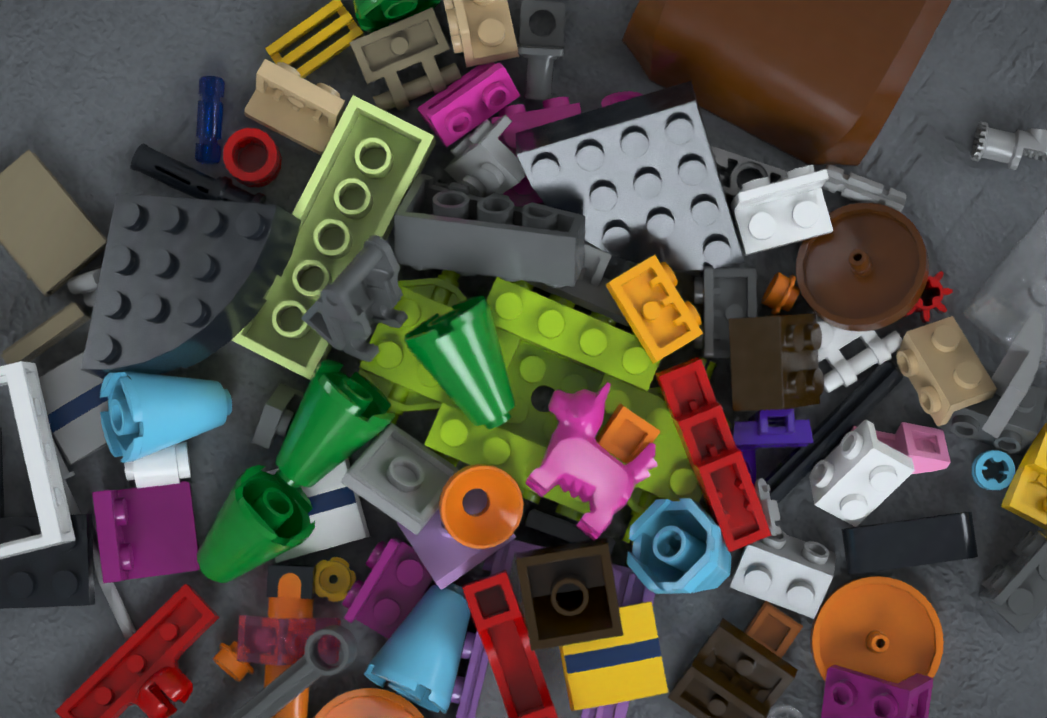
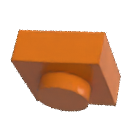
(626, 434)

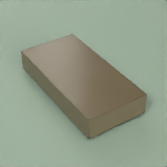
(47, 334)

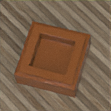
(773, 629)

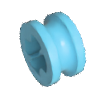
(991, 483)

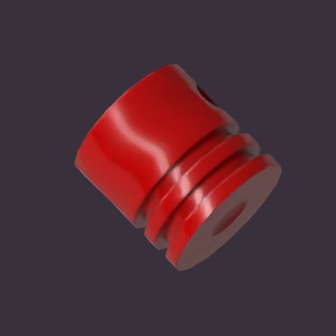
(252, 157)

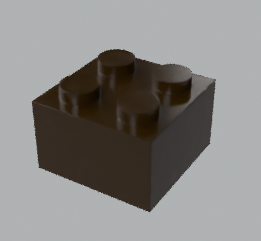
(775, 362)

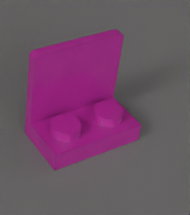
(146, 531)
(391, 588)
(864, 696)

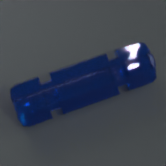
(209, 120)

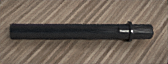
(833, 429)

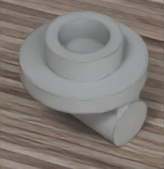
(86, 284)

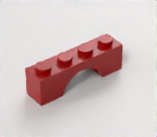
(508, 647)

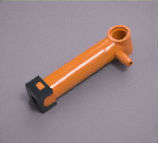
(290, 596)

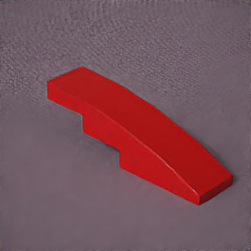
(713, 454)

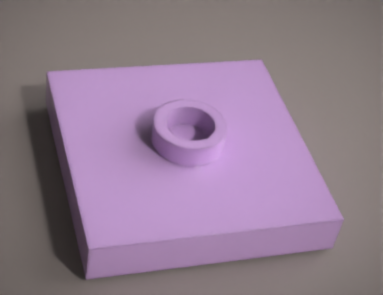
(443, 555)

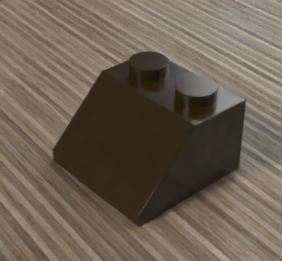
(569, 594)

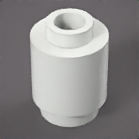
(161, 467)

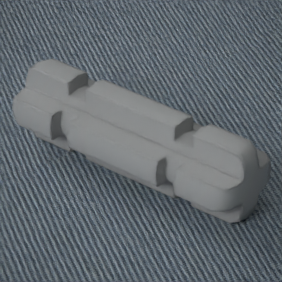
(862, 189)

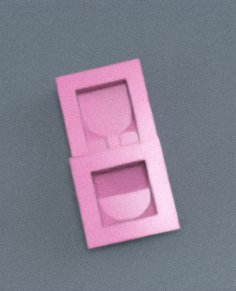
(921, 443)

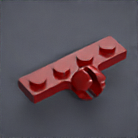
(146, 664)

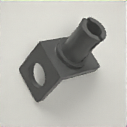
(541, 49)

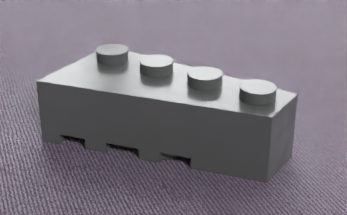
(487, 235)

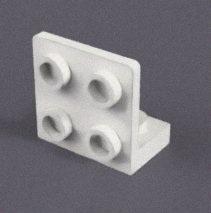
(781, 211)

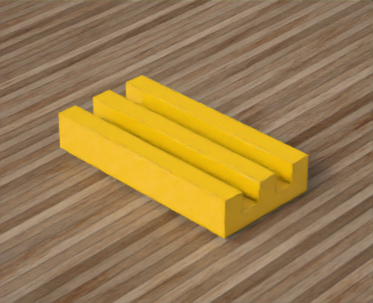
(305, 27)

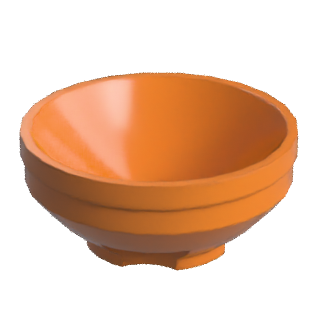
(495, 521)

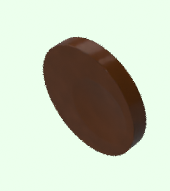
(864, 269)

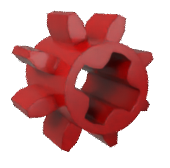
(933, 303)

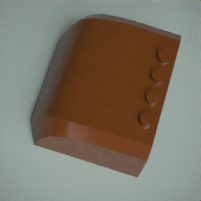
(789, 71)

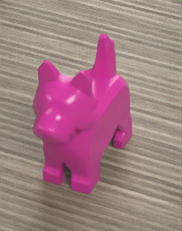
(585, 466)

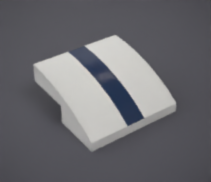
(335, 513)

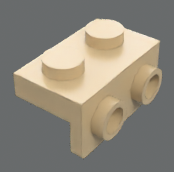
(295, 106)
(943, 369)

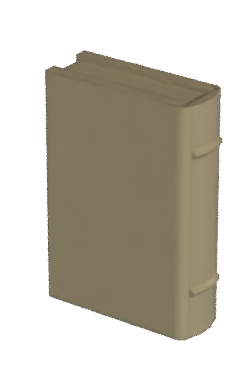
(44, 225)

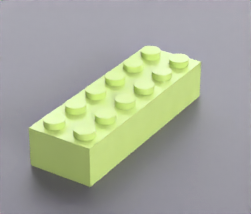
(343, 204)

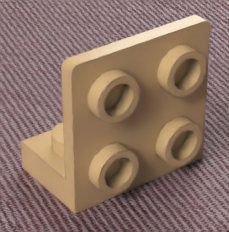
(481, 30)

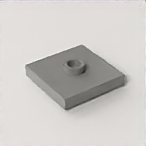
(400, 477)

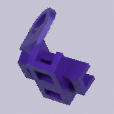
(756, 434)

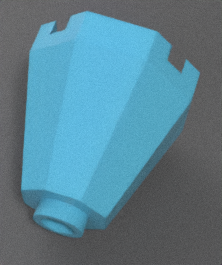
(678, 548)

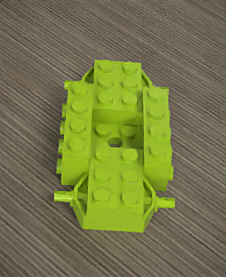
(541, 346)

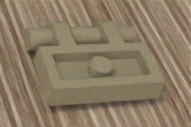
(400, 47)

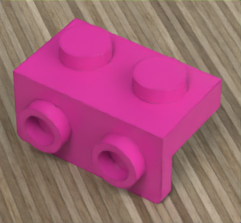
(469, 102)

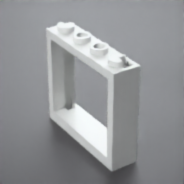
(39, 459)

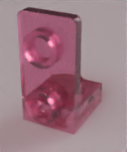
(283, 639)

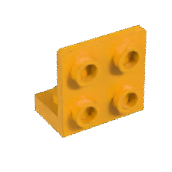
(655, 308)

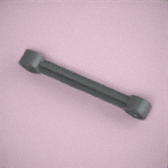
(299, 675)

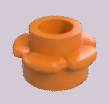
(781, 293)
(227, 661)

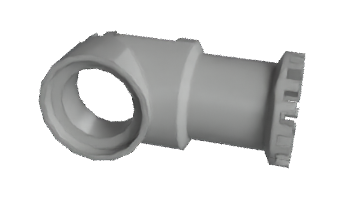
(1008, 146)

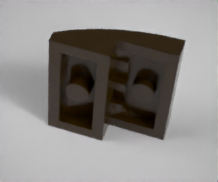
(732, 677)

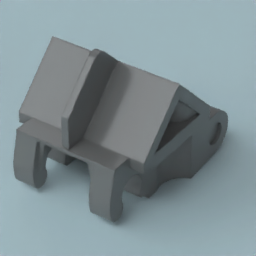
(357, 299)

